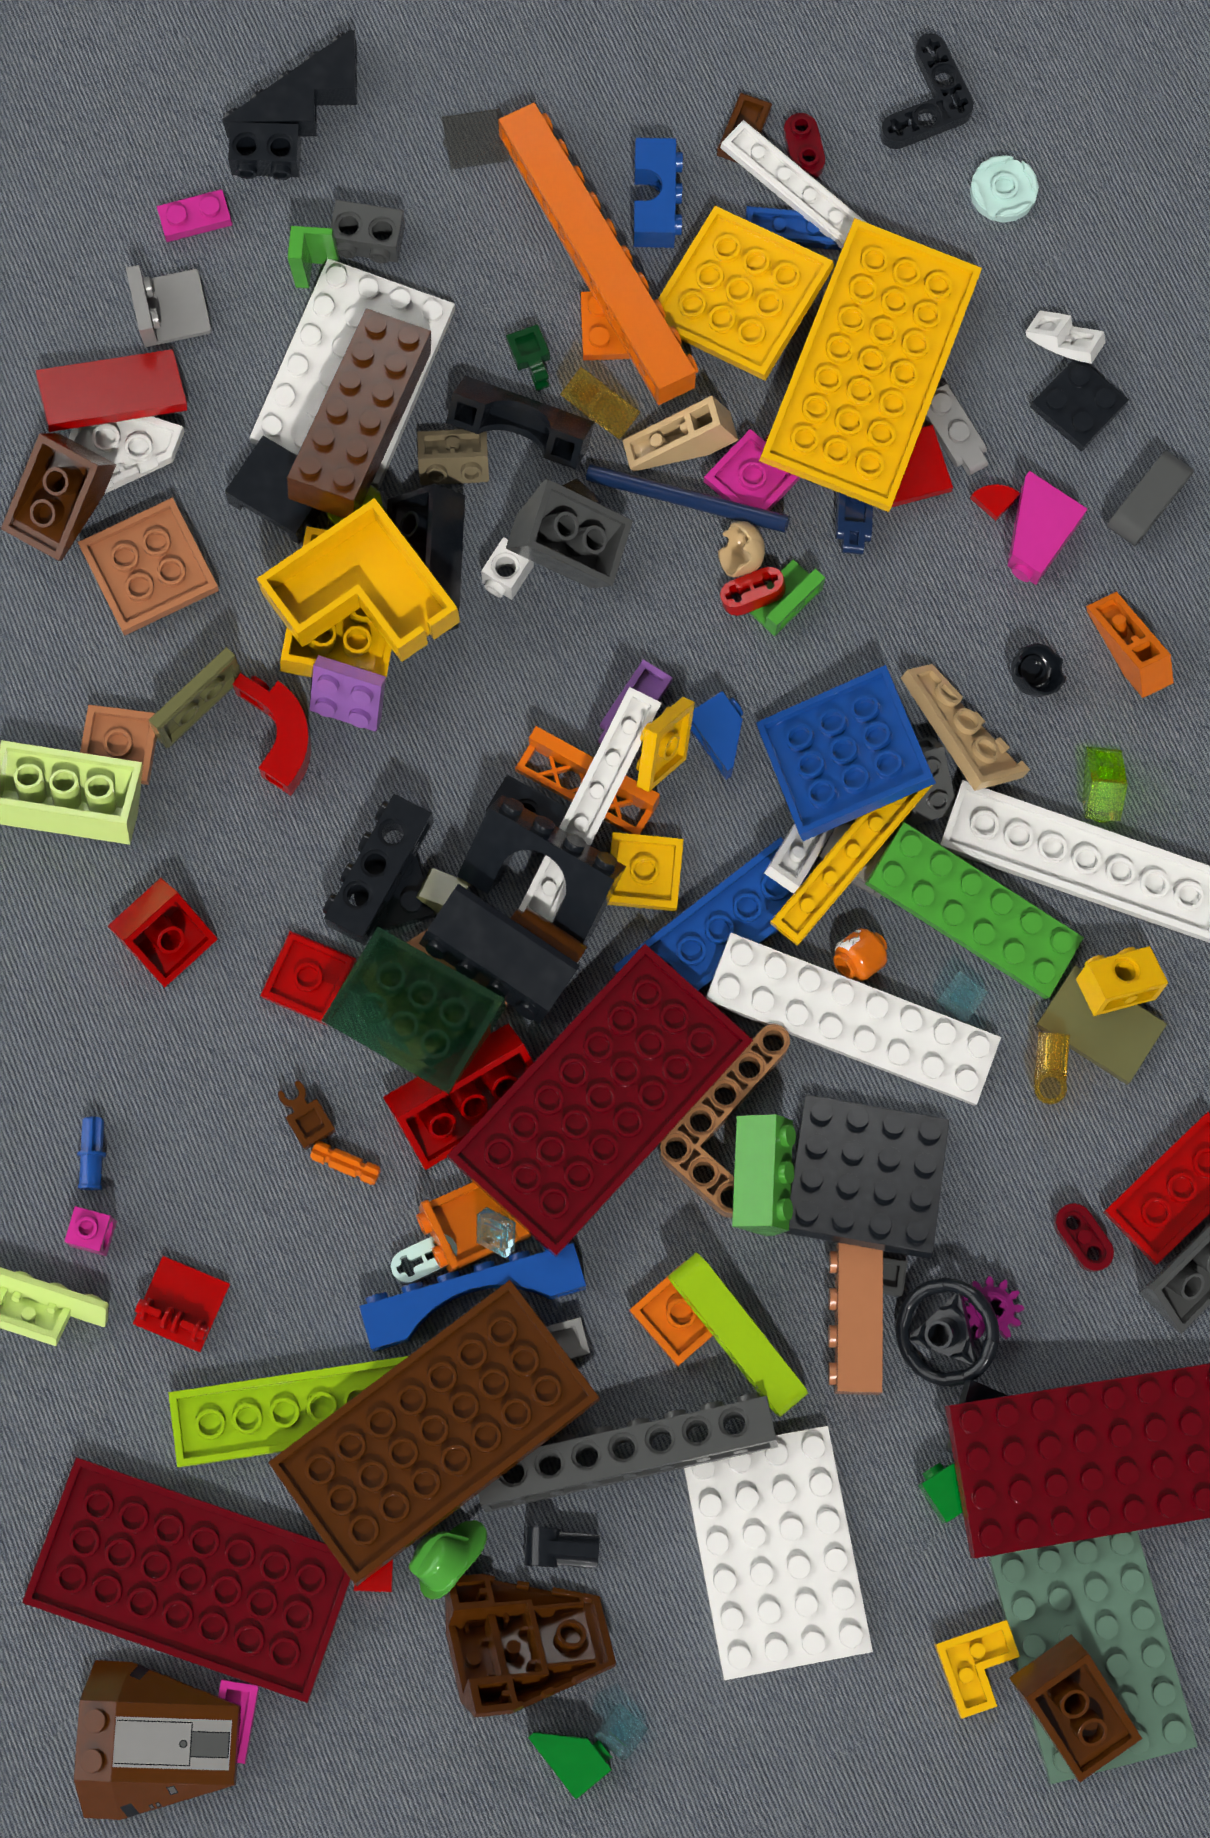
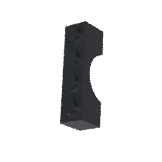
(486, 407)

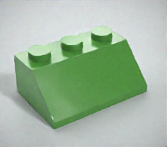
(763, 1174)

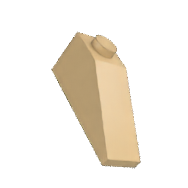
(682, 436)

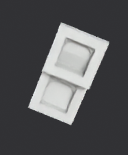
(1058, 335)

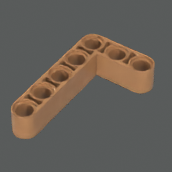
(718, 1115)

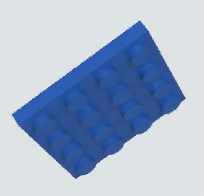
(845, 753)

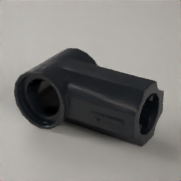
(552, 1548)

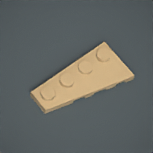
(961, 730)

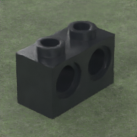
(266, 141)

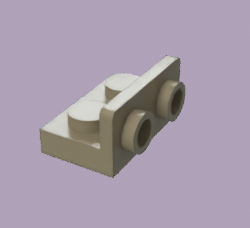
(452, 457)

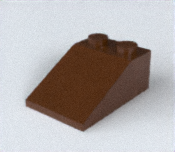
(57, 494)
(1075, 1707)

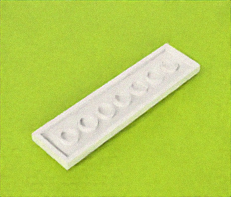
(1080, 860)
(853, 1019)

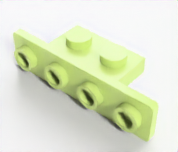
(44, 1308)

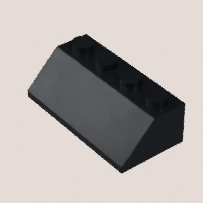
(434, 528)
(498, 954)

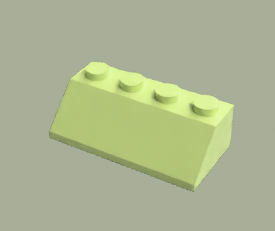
(69, 792)

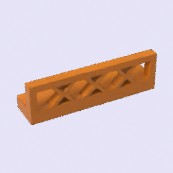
(579, 762)

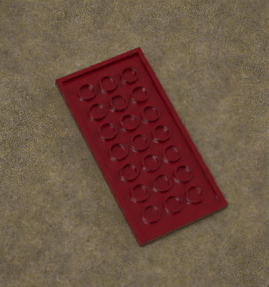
(599, 1100)
(1083, 1460)
(190, 1580)

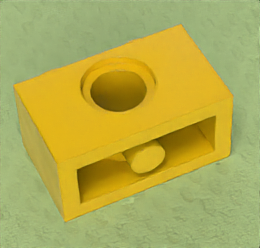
(1106, 992)

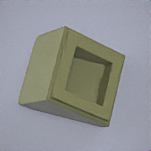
(438, 888)

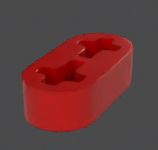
(753, 591)

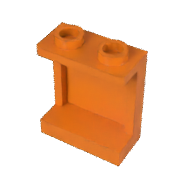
(457, 1217)

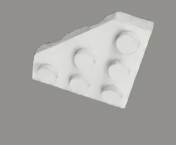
(133, 444)

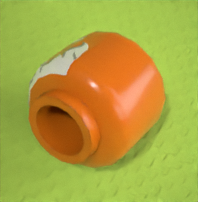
(860, 954)

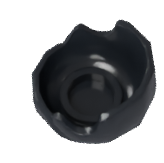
(1037, 670)

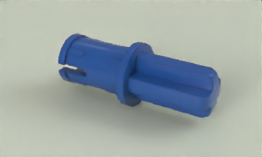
(91, 1153)

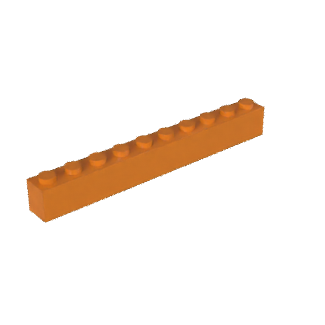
(597, 253)

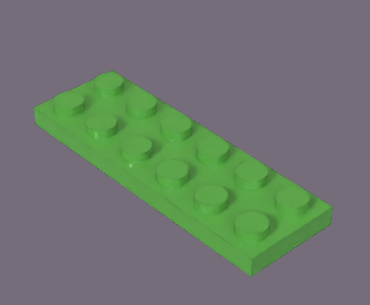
(974, 910)

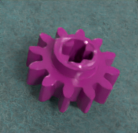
(1004, 1305)

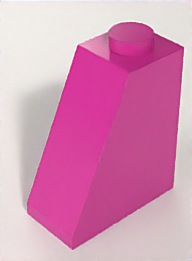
(1041, 527)

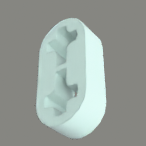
(415, 1252)

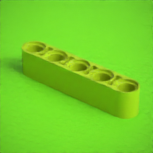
(737, 1334)

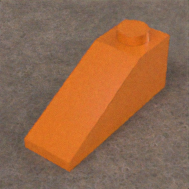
(1132, 645)

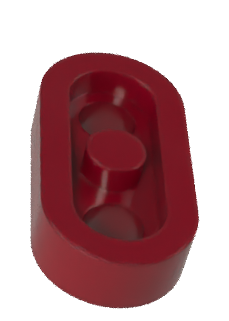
(804, 143)
(1084, 1237)

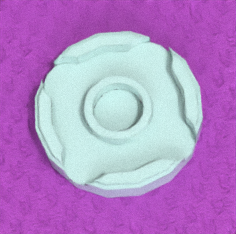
(1004, 189)

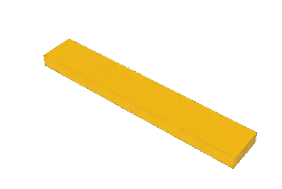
(841, 867)

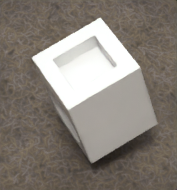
(502, 585)

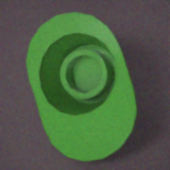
(446, 1556)

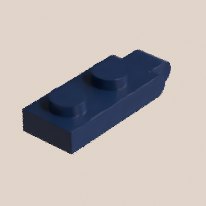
(853, 524)

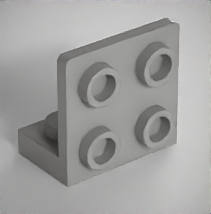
(168, 306)

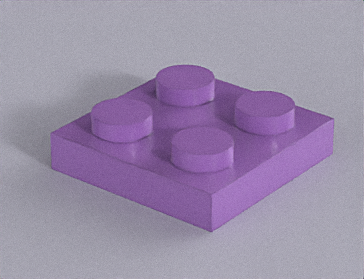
(347, 693)

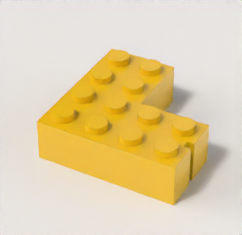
(364, 566)

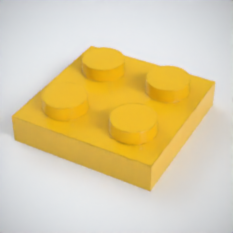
(664, 744)
(650, 871)

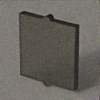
(474, 139)

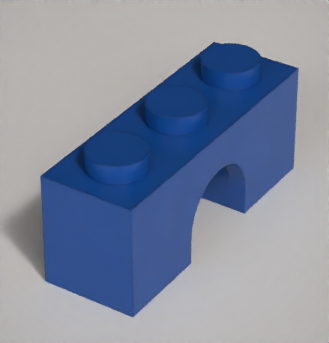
(656, 218)

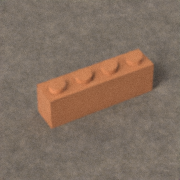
(858, 1320)

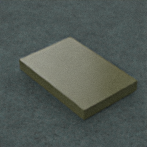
(195, 698)
(1111, 1040)

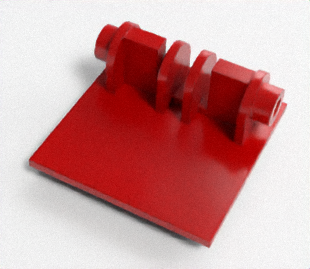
(181, 1304)

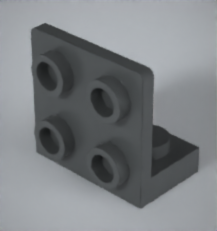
(940, 797)

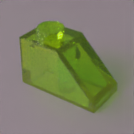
(1104, 784)

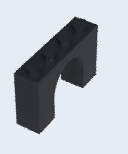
(587, 871)

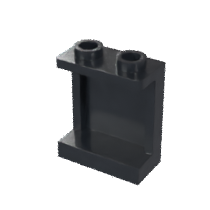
(264, 490)

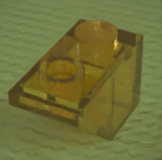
(600, 403)

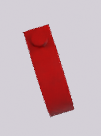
(291, 752)

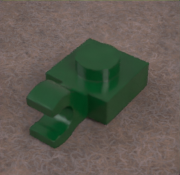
(530, 351)

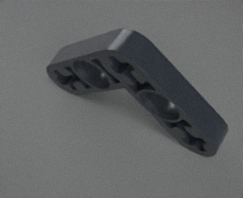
(941, 103)

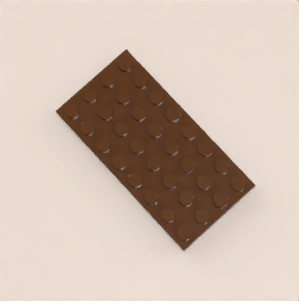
(433, 1432)

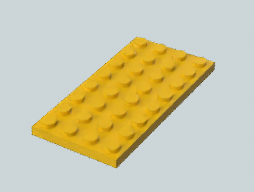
(871, 365)

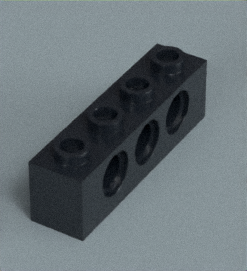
(360, 921)

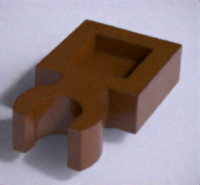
(308, 1120)

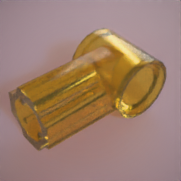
(1051, 1062)

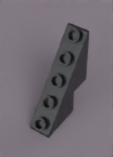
(322, 79)

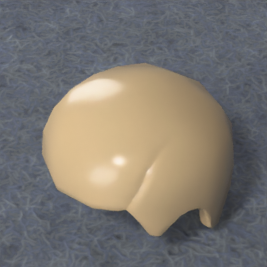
(743, 551)

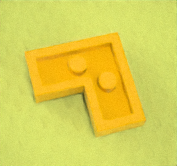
(965, 1663)

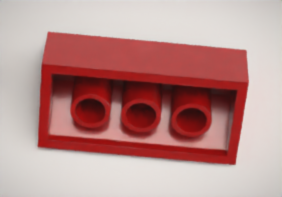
(439, 1120)

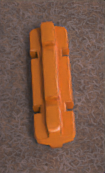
(345, 1162)

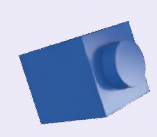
(718, 729)

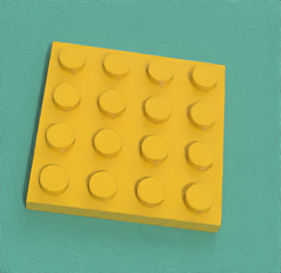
(742, 292)

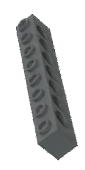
(645, 1460)

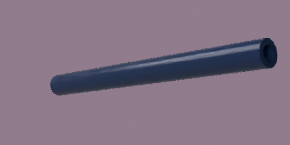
(687, 498)

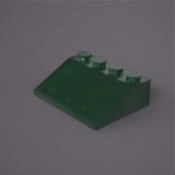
(414, 1010)

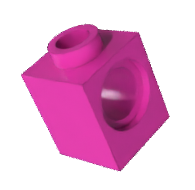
(90, 1231)

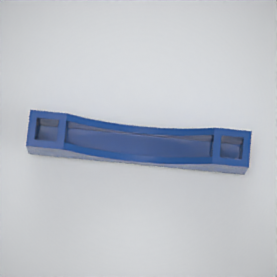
(398, 1317)

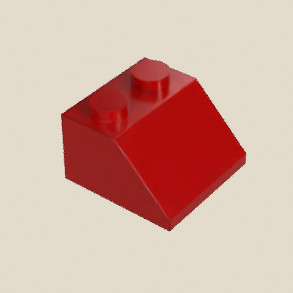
(162, 932)

